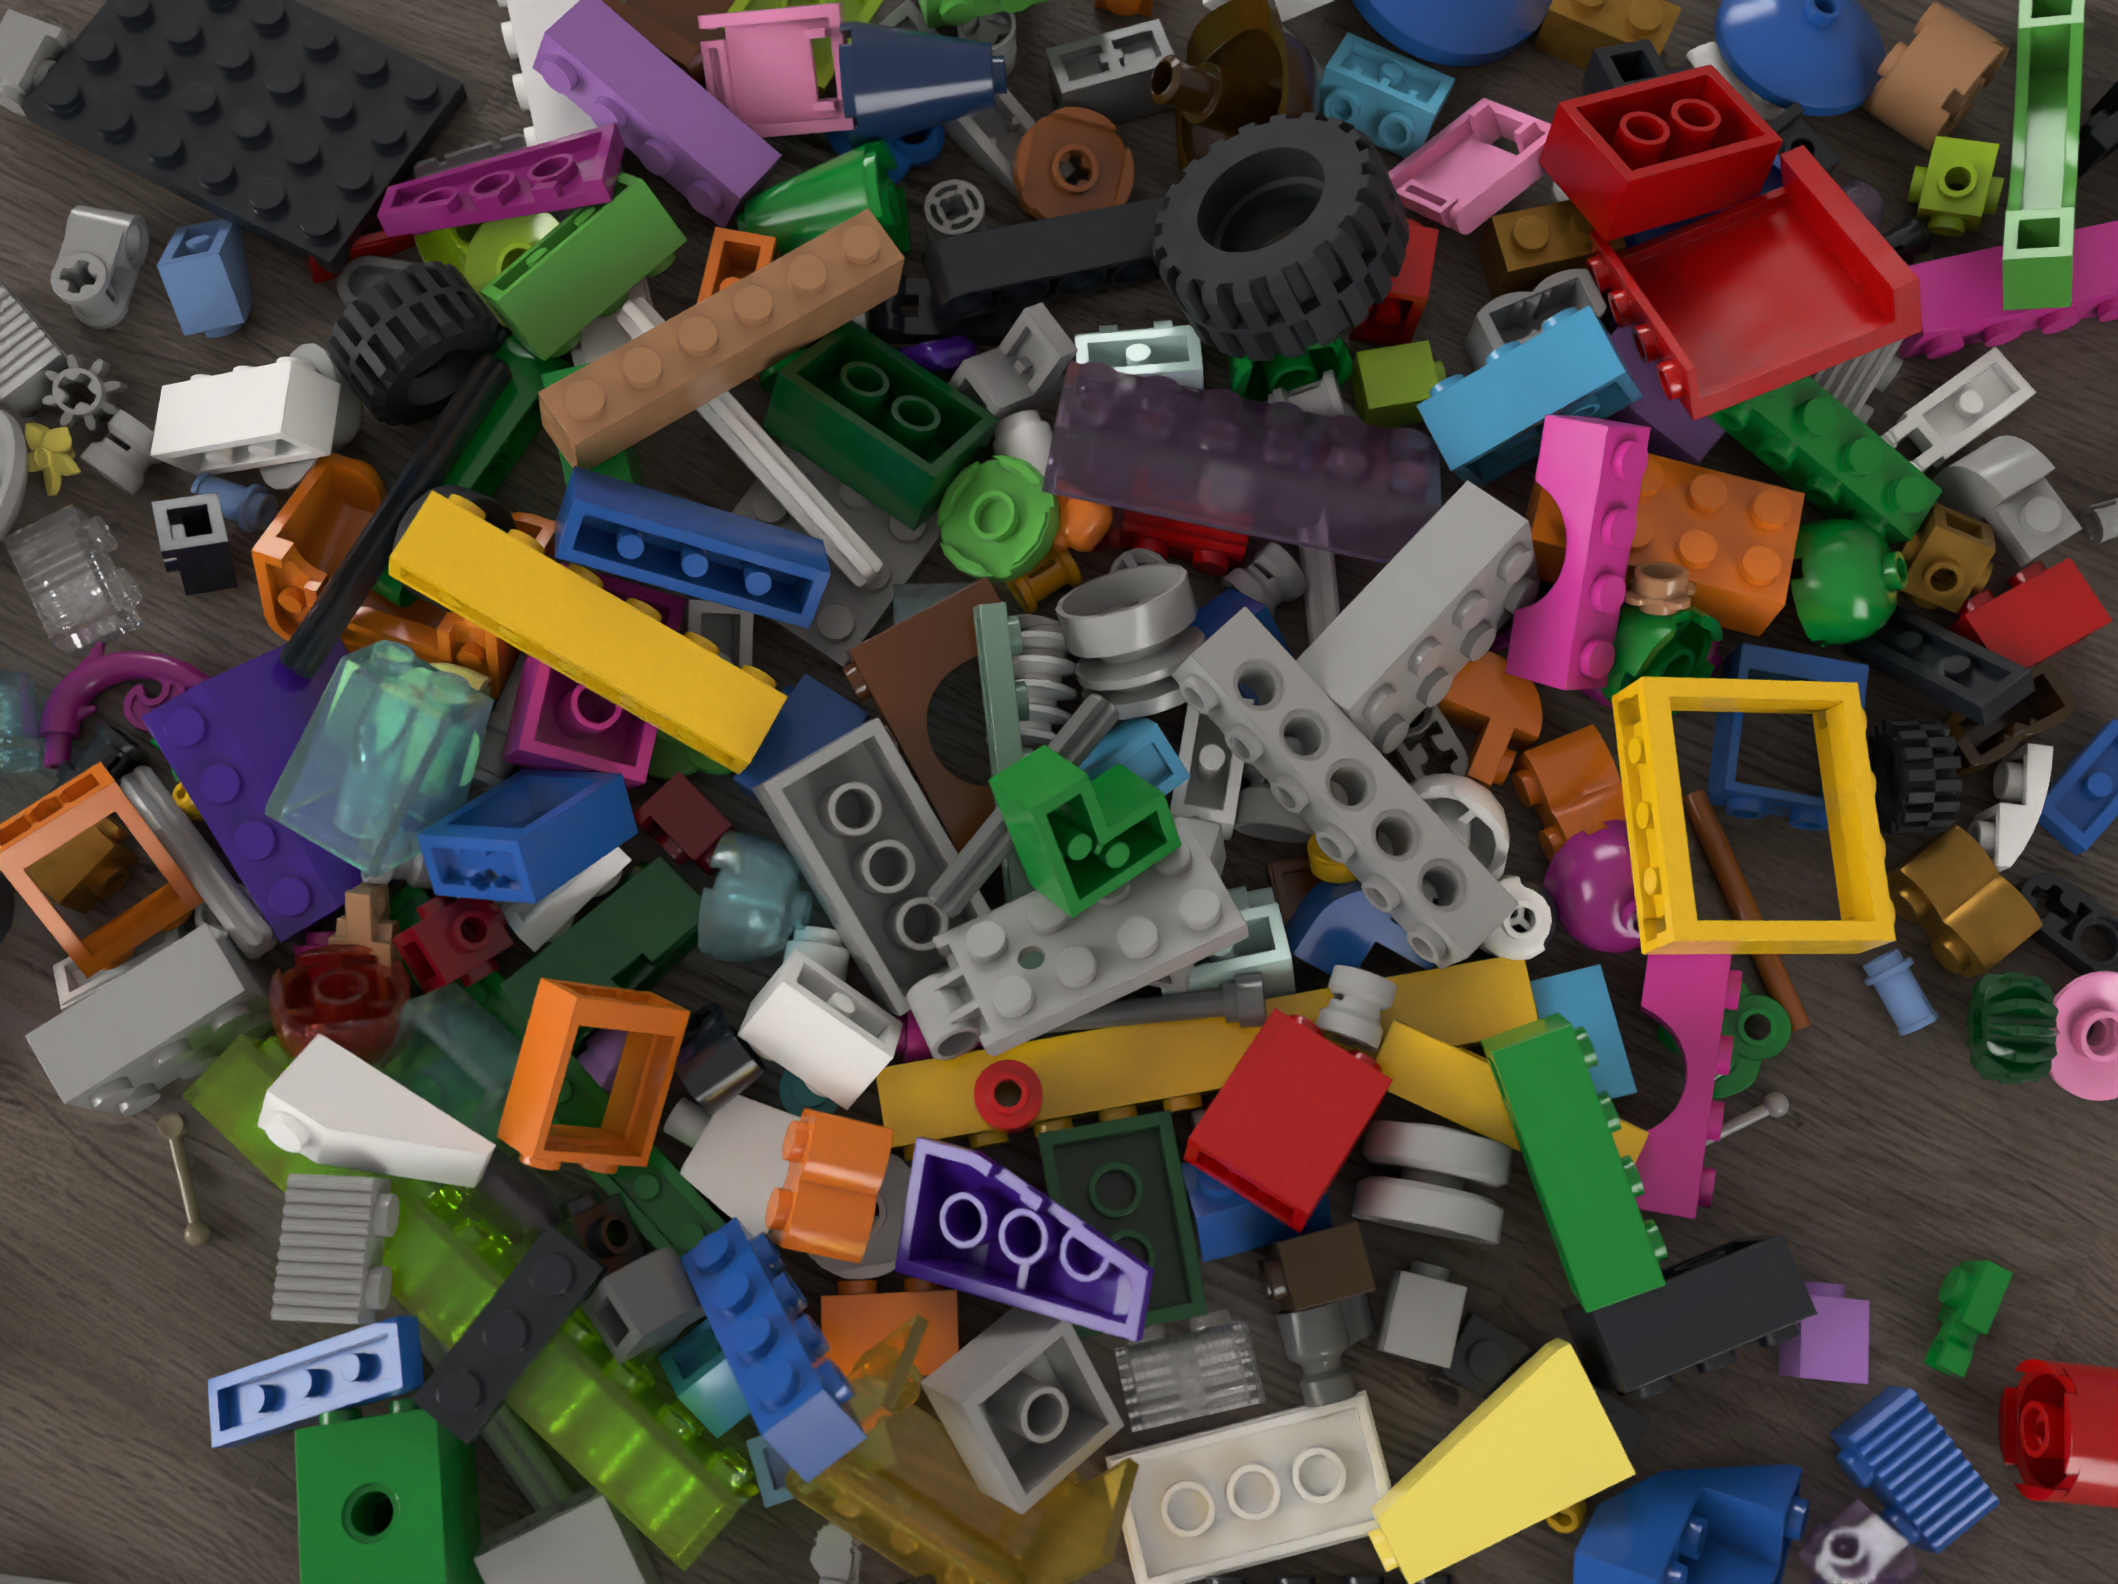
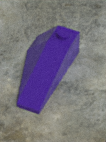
(1006, 1241)

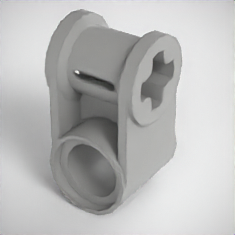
(101, 263)

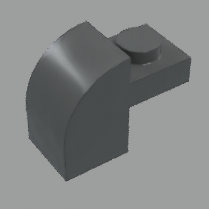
(644, 1306)

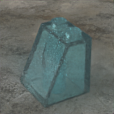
(382, 757)

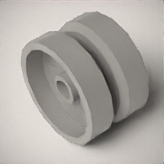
(1433, 1171)

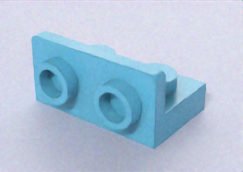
(1383, 94)

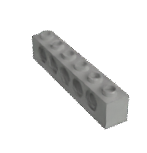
(1378, 796)

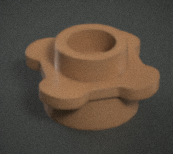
(1660, 588)

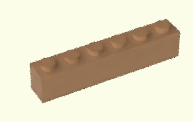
(721, 341)

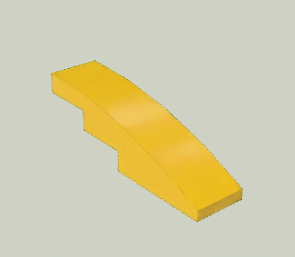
(1462, 1086)

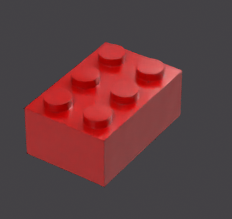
(1658, 151)

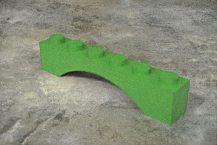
(2044, 156)

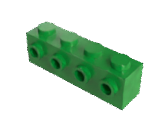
(1832, 458)
(1575, 1162)

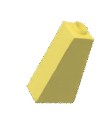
(1502, 1469)

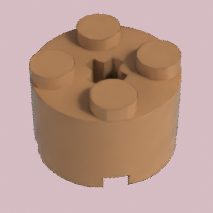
(1936, 77)

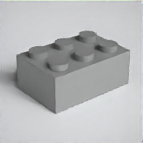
(155, 1024)

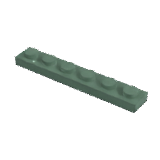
(1004, 707)

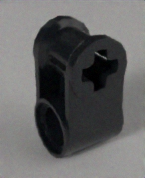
(715, 1060)

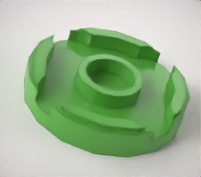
(997, 519)

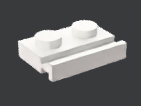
(557, 911)

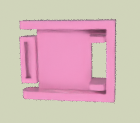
(769, 69)
(1462, 176)

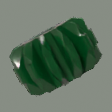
(2012, 1028)

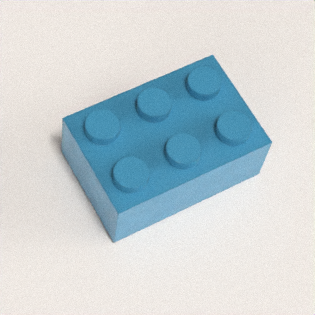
(1498, 412)

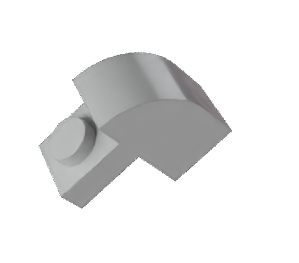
(1022, 370)
(2010, 491)

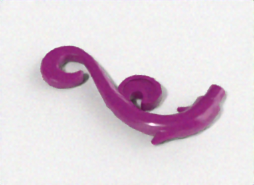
(72, 695)

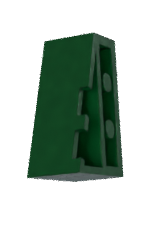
(621, 942)

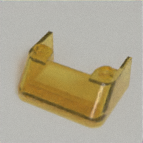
(923, 1511)

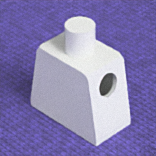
(734, 1155)

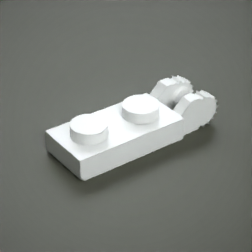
(1961, 409)

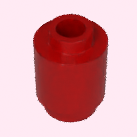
(1012, 1118)

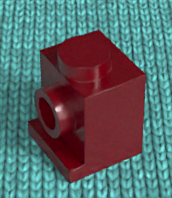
(687, 822)

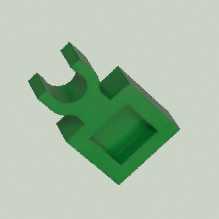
(1968, 1309)

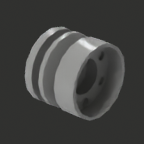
(1132, 636)

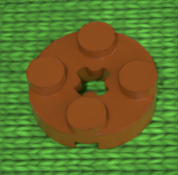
(1050, 143)

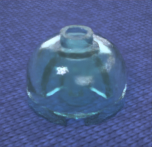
(752, 900)

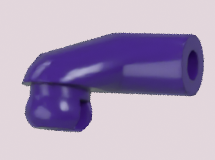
(941, 353)

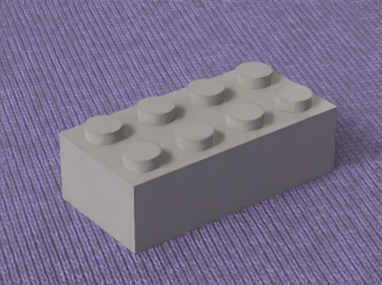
(1426, 616)
(869, 856)

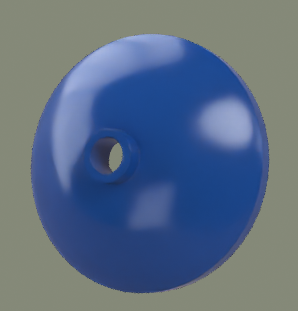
(1802, 51)

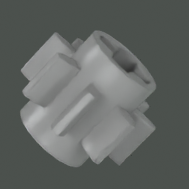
(64, 393)

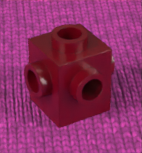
(454, 941)

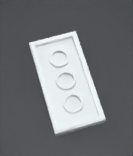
(1253, 1491)

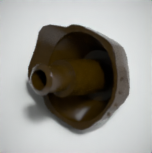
(1233, 75)

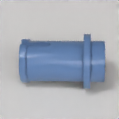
(248, 506)
(1899, 991)

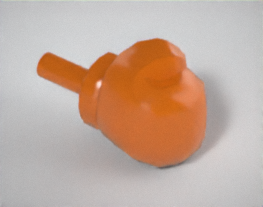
(1081, 524)

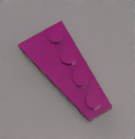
(524, 182)

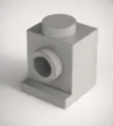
(26, 56)

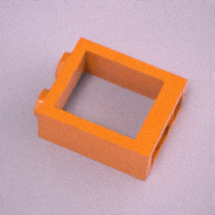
(59, 819)
(638, 1089)

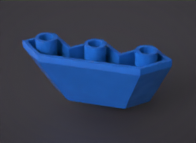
(1696, 1528)

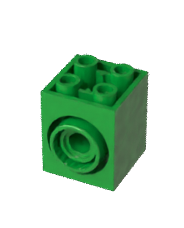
(363, 1468)

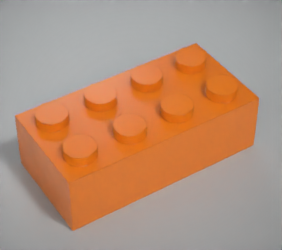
(1719, 526)

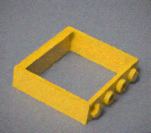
(1659, 830)

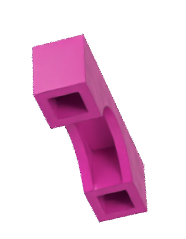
(1596, 480)
(1689, 1001)

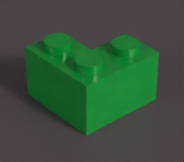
(1078, 833)

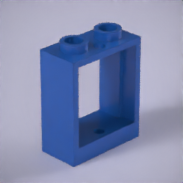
(1755, 801)
(529, 831)

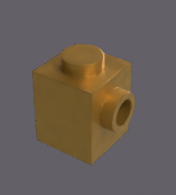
(86, 866)

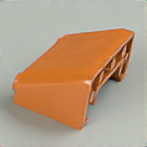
(314, 536)

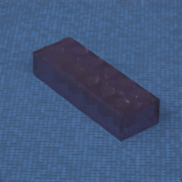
(1241, 463)

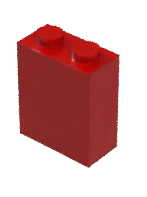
(1287, 1118)

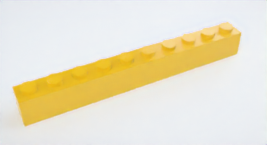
(1177, 1061)

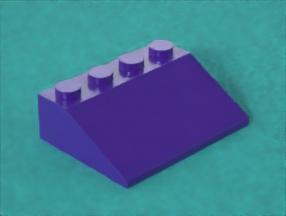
(229, 751)

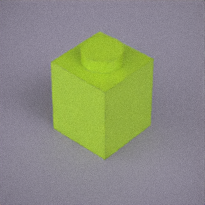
(1392, 382)

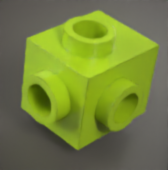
(1962, 167)

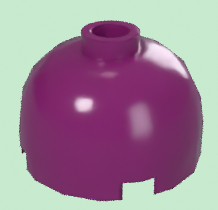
(1596, 889)

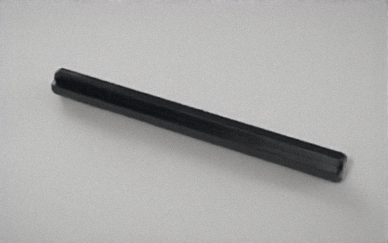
(375, 544)

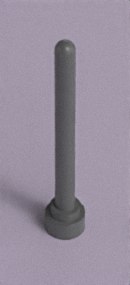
(1237, 1002)

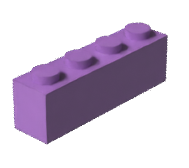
(657, 109)

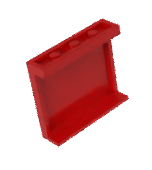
(1760, 291)

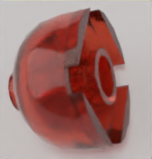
(341, 996)

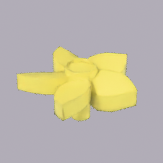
(51, 454)

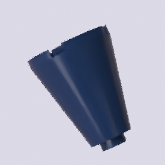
(913, 79)

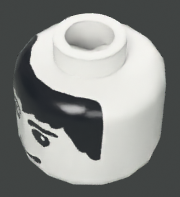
(1535, 919)

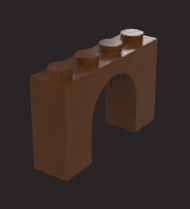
(900, 676)

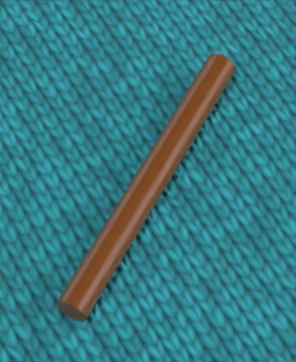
(1741, 902)

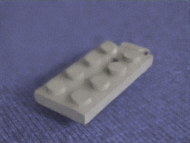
(1115, 946)

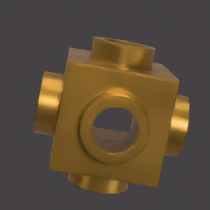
(1947, 559)

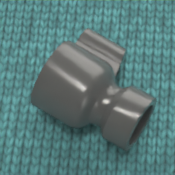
(1318, 1339)

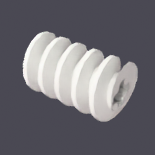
(1042, 669)

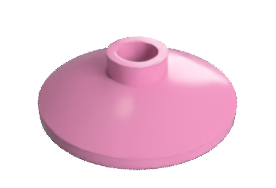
(2082, 1064)

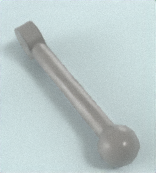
(1774, 1104)

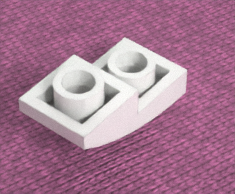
(2022, 787)

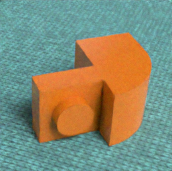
(1497, 708)

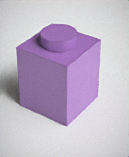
(1831, 1342)

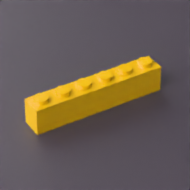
(585, 631)

